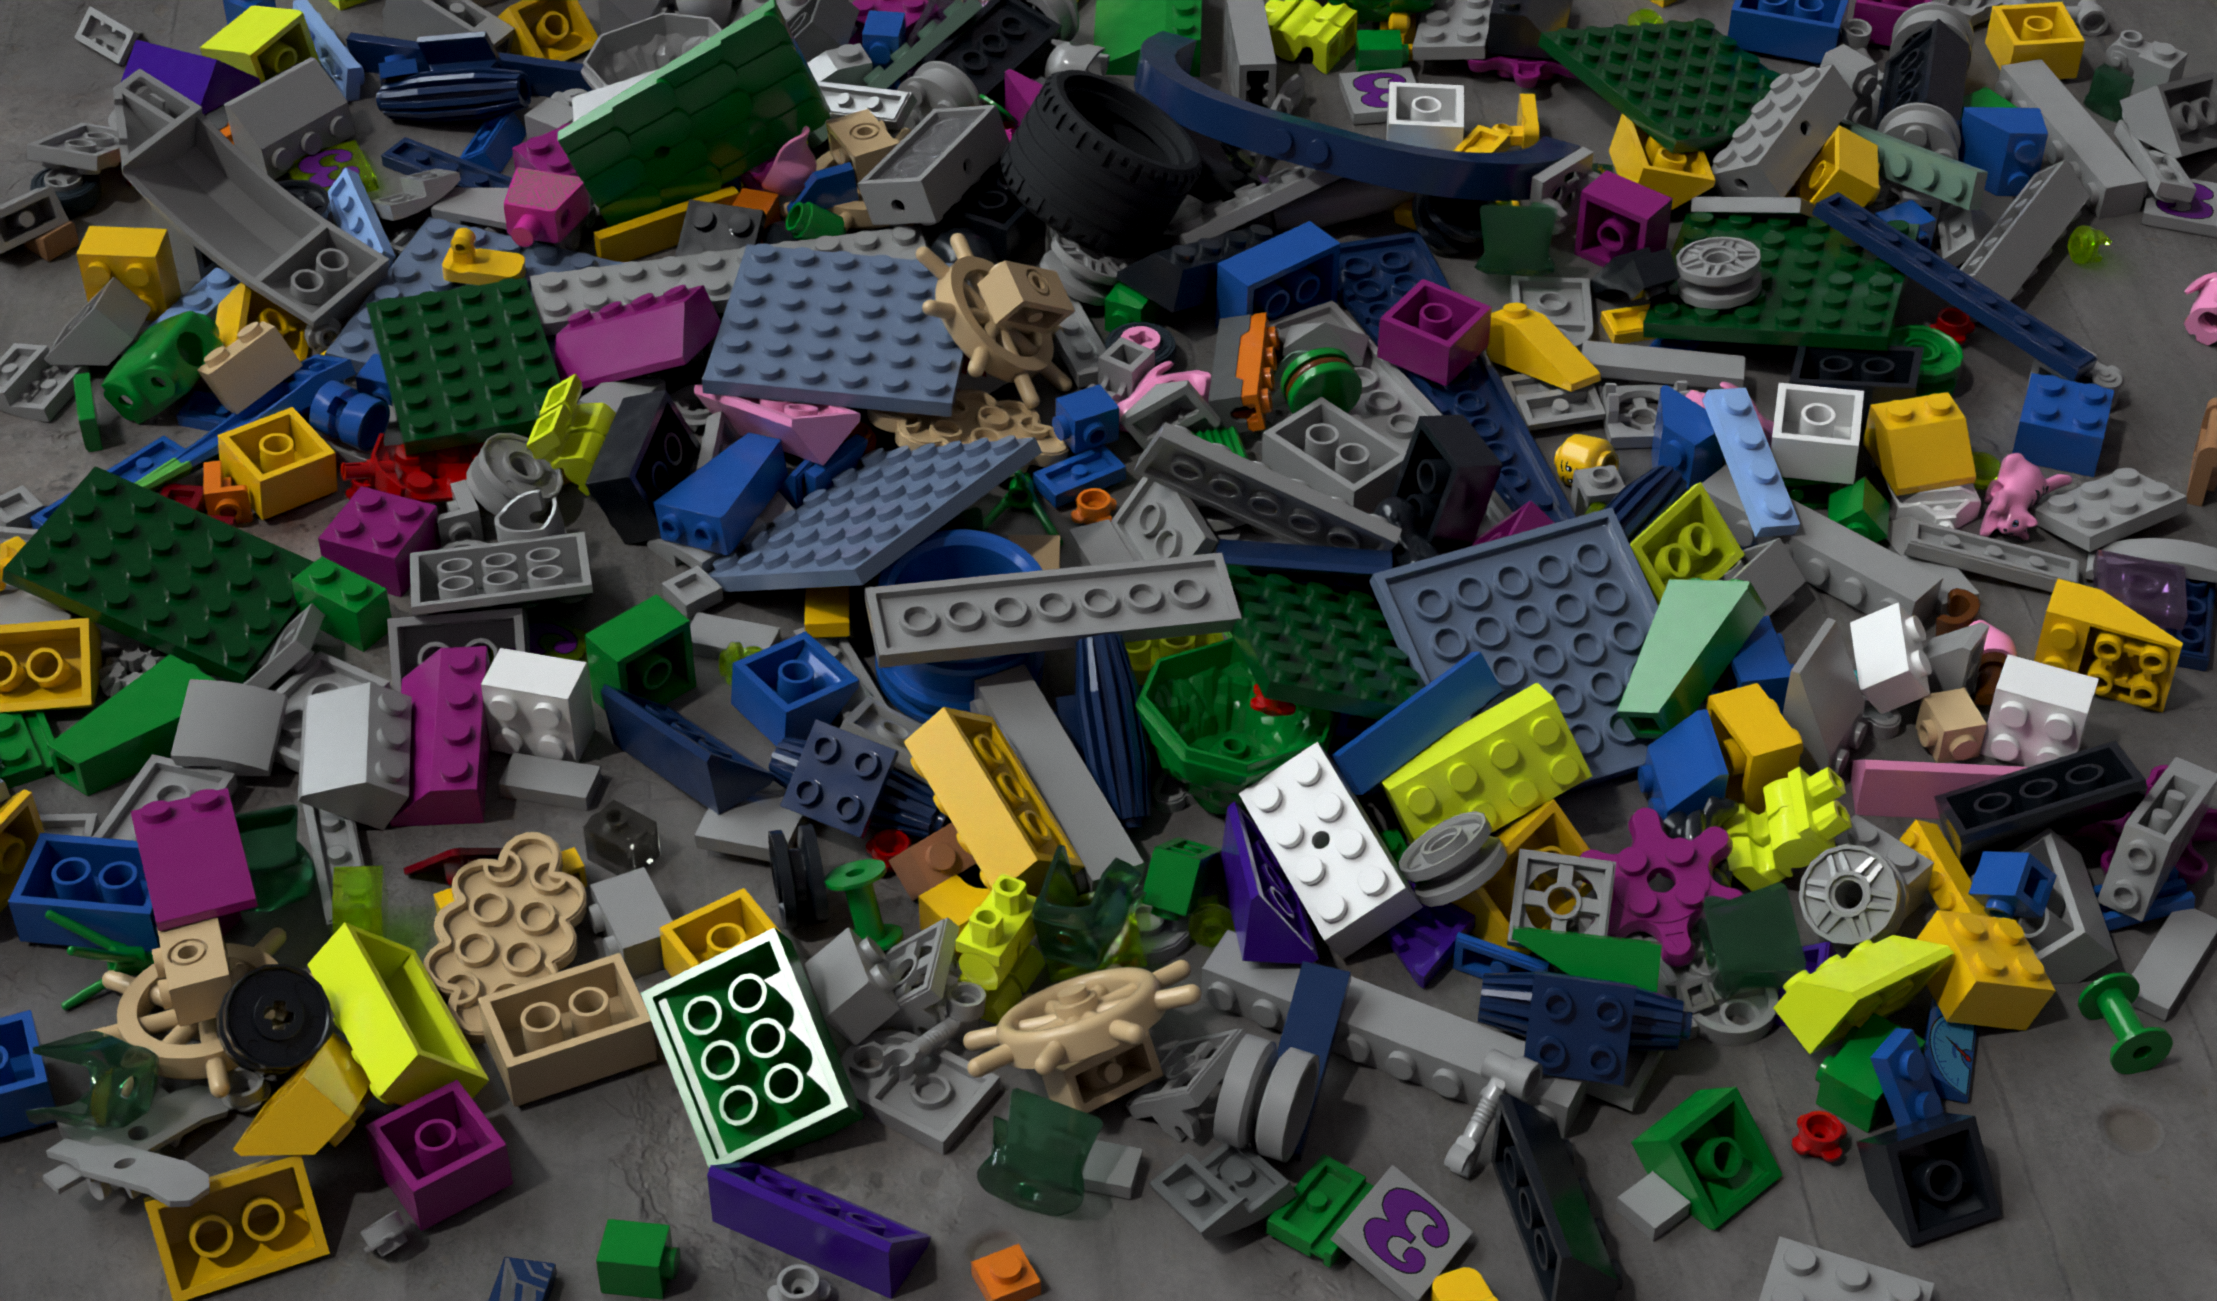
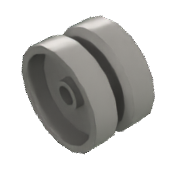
(1266, 1097)

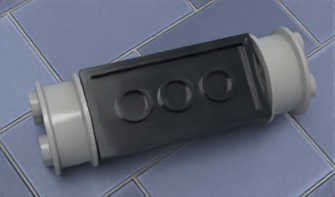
(983, 48)
(1927, 78)

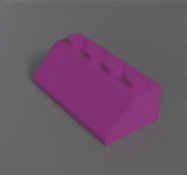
(636, 336)
(447, 739)

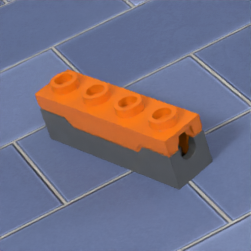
(1244, 371)

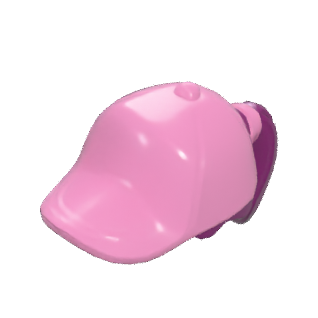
(786, 171)

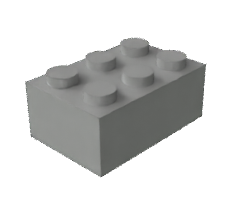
(1334, 454)

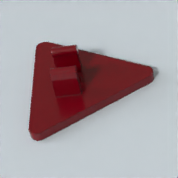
(452, 861)

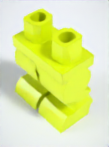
(1305, 23)
(569, 432)
(1791, 832)
(998, 947)

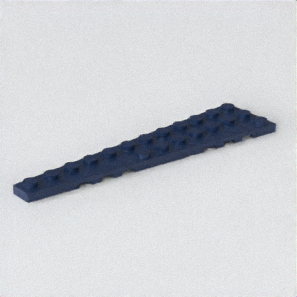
(1370, 282)

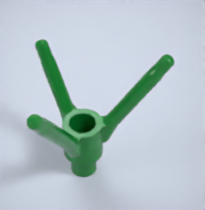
(1021, 496)
(119, 956)

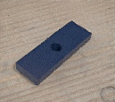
(2198, 626)

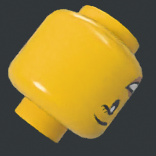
(1582, 453)

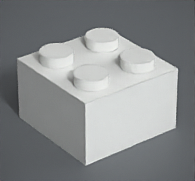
(1426, 115)
(1817, 432)
(538, 705)
(2037, 713)

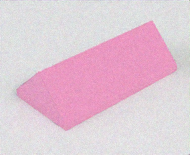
(804, 428)
(1910, 787)

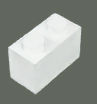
(1890, 658)

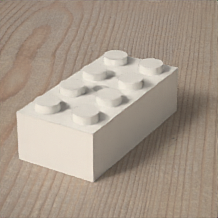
(1330, 851)

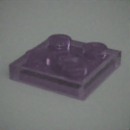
(2145, 586)

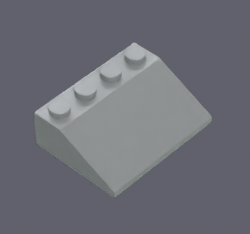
(500, 575)

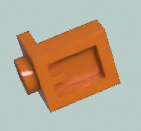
(223, 497)

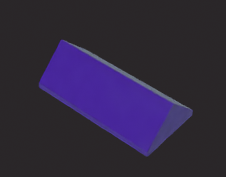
(192, 75)
(1262, 901)
(814, 1225)

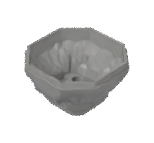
(644, 47)

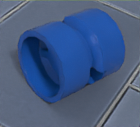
(348, 415)

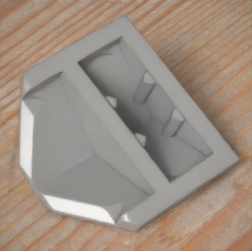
(1169, 403)

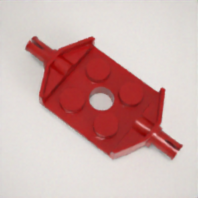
(410, 475)

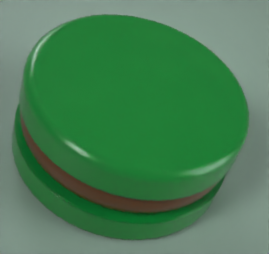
(1324, 374)

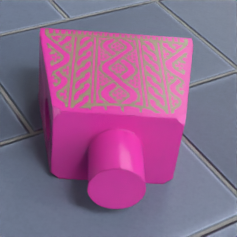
(544, 206)

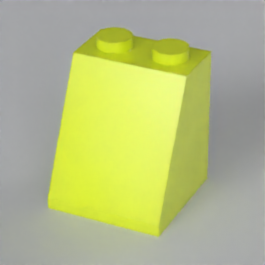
(263, 41)

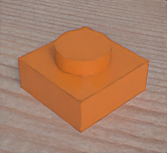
(1006, 1276)

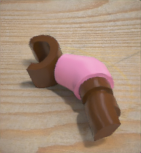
(1964, 611)

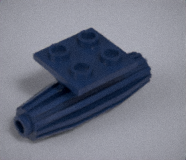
(463, 83)
(1647, 499)
(1108, 729)
(852, 785)
(1582, 1023)

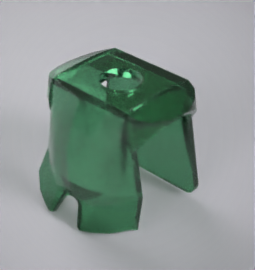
(1517, 239)
(275, 859)
(1091, 926)
(1750, 940)
(109, 1067)
(1039, 1154)

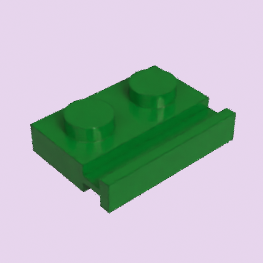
(24, 747)
(1322, 1205)

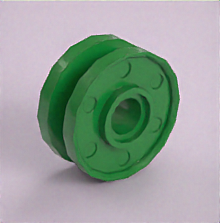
(1941, 356)

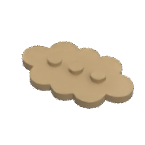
(974, 417)
(505, 926)

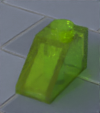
(360, 898)

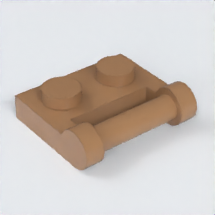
(2204, 460)

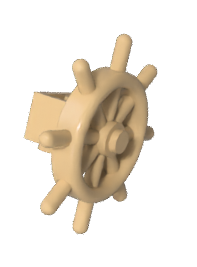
(863, 143)
(1000, 315)
(190, 979)
(1086, 1033)

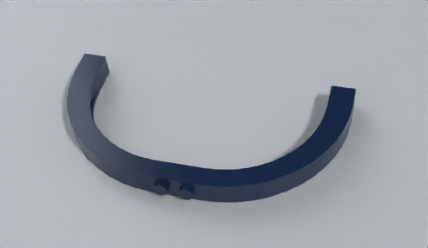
(1503, 176)

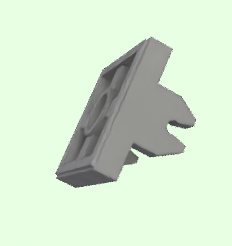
(1550, 179)
(1617, 424)
(1565, 870)
(930, 954)
(1199, 1059)

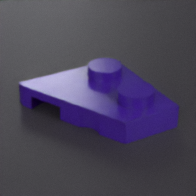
(1428, 938)

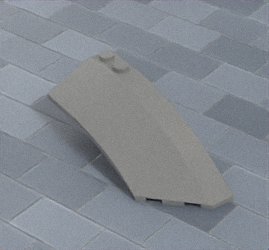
(236, 209)

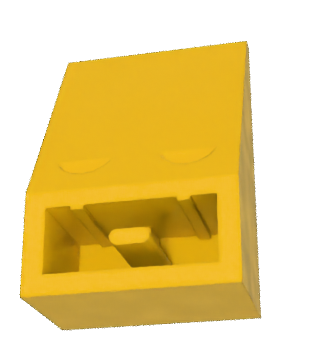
(2108, 641)

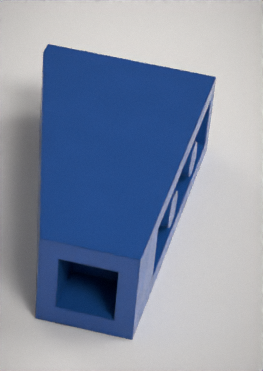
(723, 496)

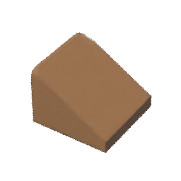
(54, 241)

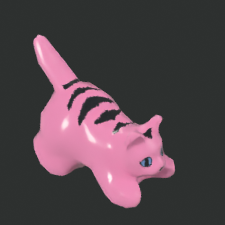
(2014, 493)

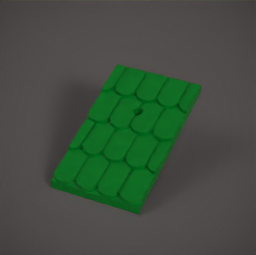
(694, 119)

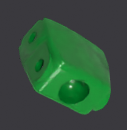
(166, 351)

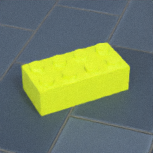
(1490, 765)
(393, 1017)

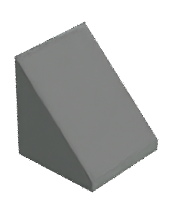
(1693, 991)

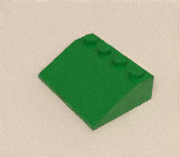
(1126, 24)
(751, 1052)

